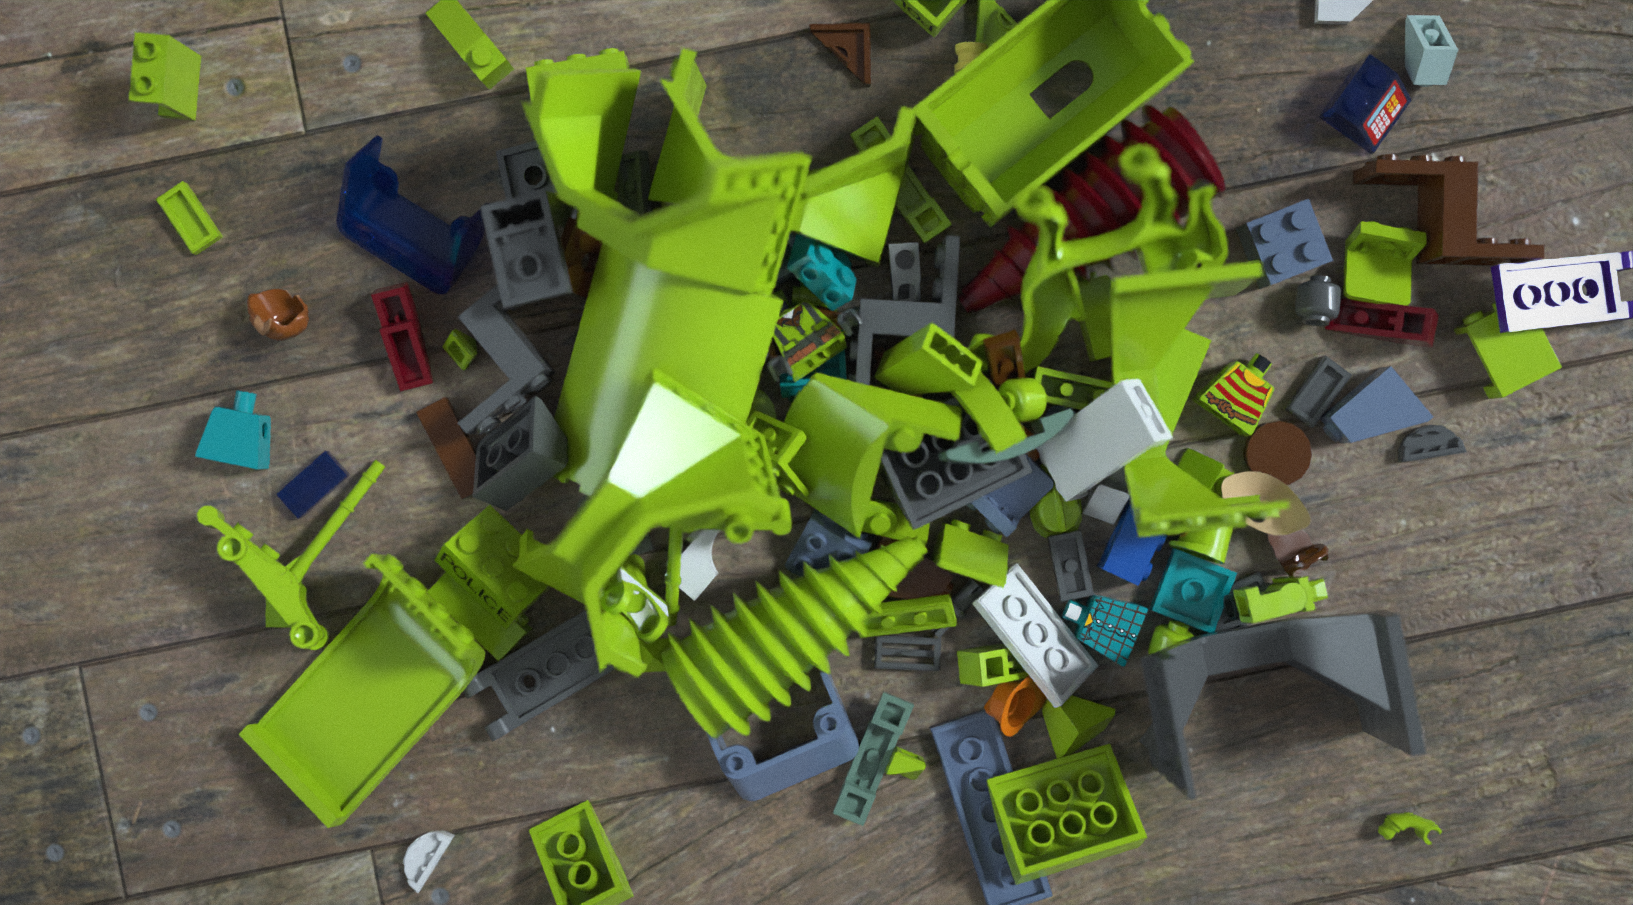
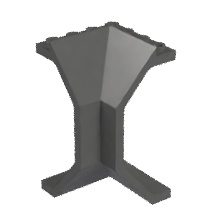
(1349, 652)

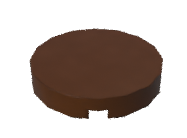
(1279, 451)

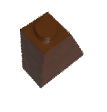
(924, 580)

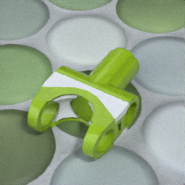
(628, 593)

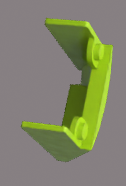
(845, 440)

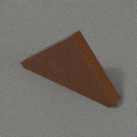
(849, 45)

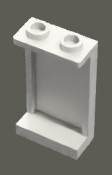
(1103, 439)

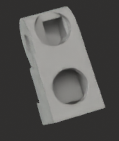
(904, 271)

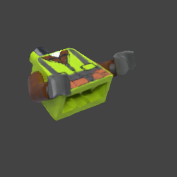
(807, 338)

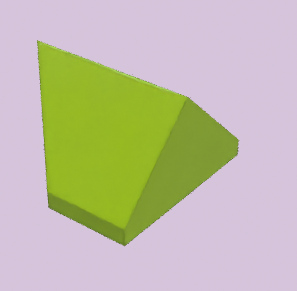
(1075, 723)

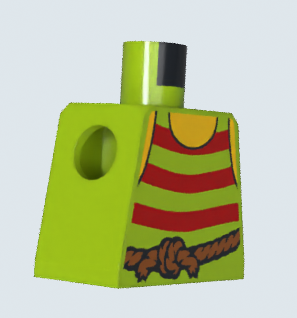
(1238, 394)

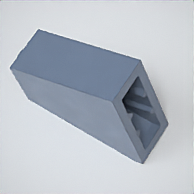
(1374, 408)

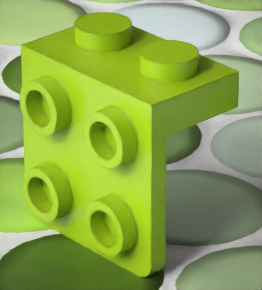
(1380, 263)

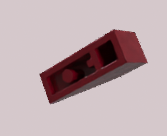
(1386, 322)

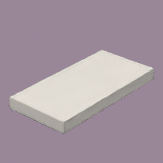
(1036, 636)

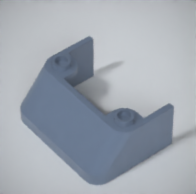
(833, 746)

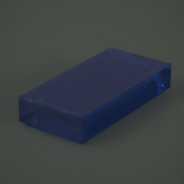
(313, 484)

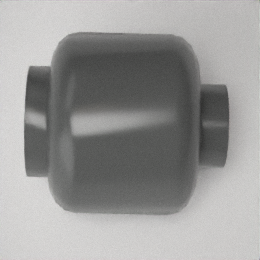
(1318, 301)

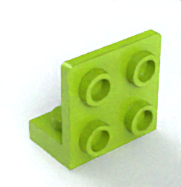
(782, 444)

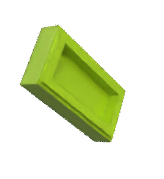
(189, 218)

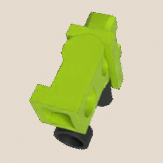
(1274, 599)

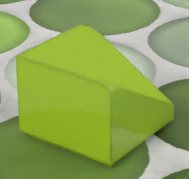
(905, 764)

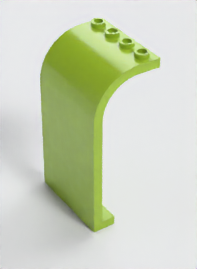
(367, 696)

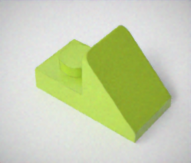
(1204, 470)

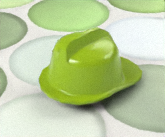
(1055, 515)

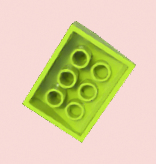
(1064, 813)

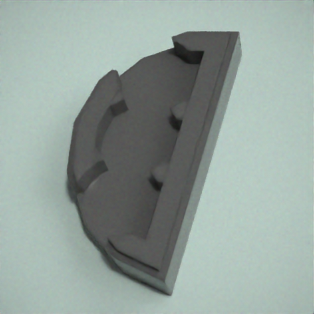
(1429, 442)

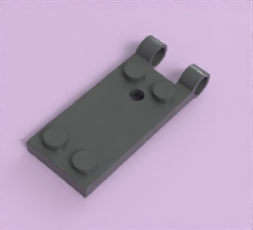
(559, 662)

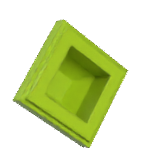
(461, 348)
(652, 652)

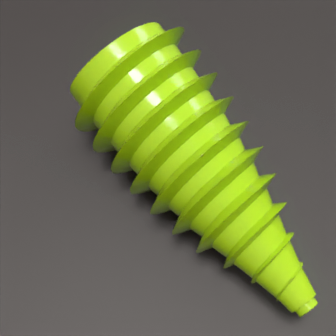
(780, 636)

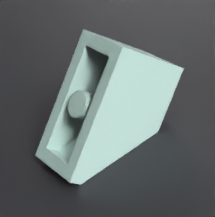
(1428, 50)

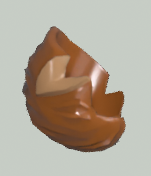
(277, 314)

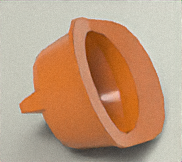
(1014, 704)

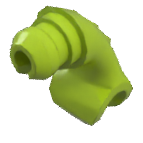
(1400, 821)

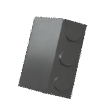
(519, 456)

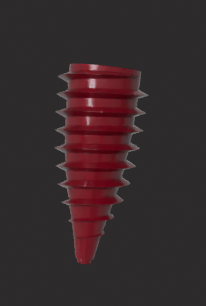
(1102, 200)

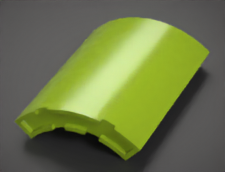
(645, 319)

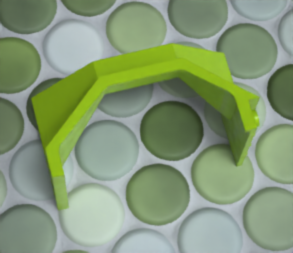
(839, 206)
(722, 236)
(1145, 324)
(671, 465)

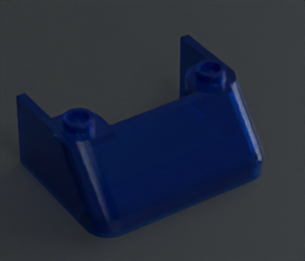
(400, 230)

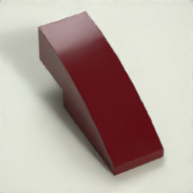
(402, 335)

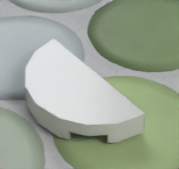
(424, 856)

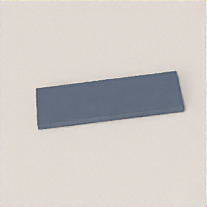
(971, 754)

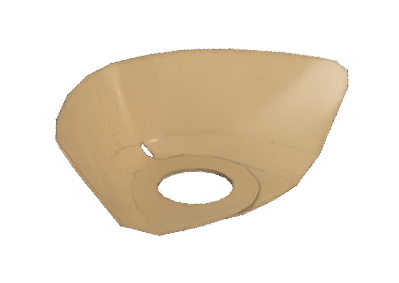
(1270, 489)

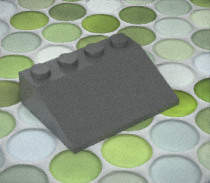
(931, 487)

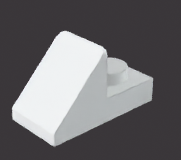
(1107, 498)

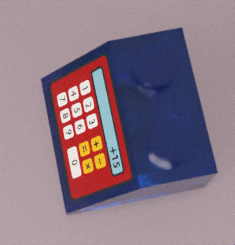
(1367, 103)

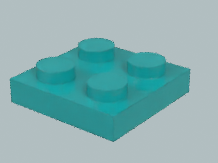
(1193, 591)

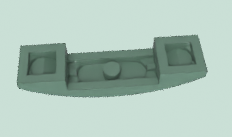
(1043, 428)
(872, 758)

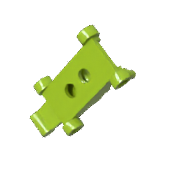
(735, 519)
(282, 583)

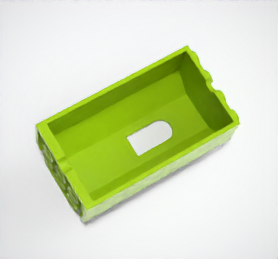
(996, 139)

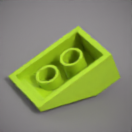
(972, 554)
(580, 859)

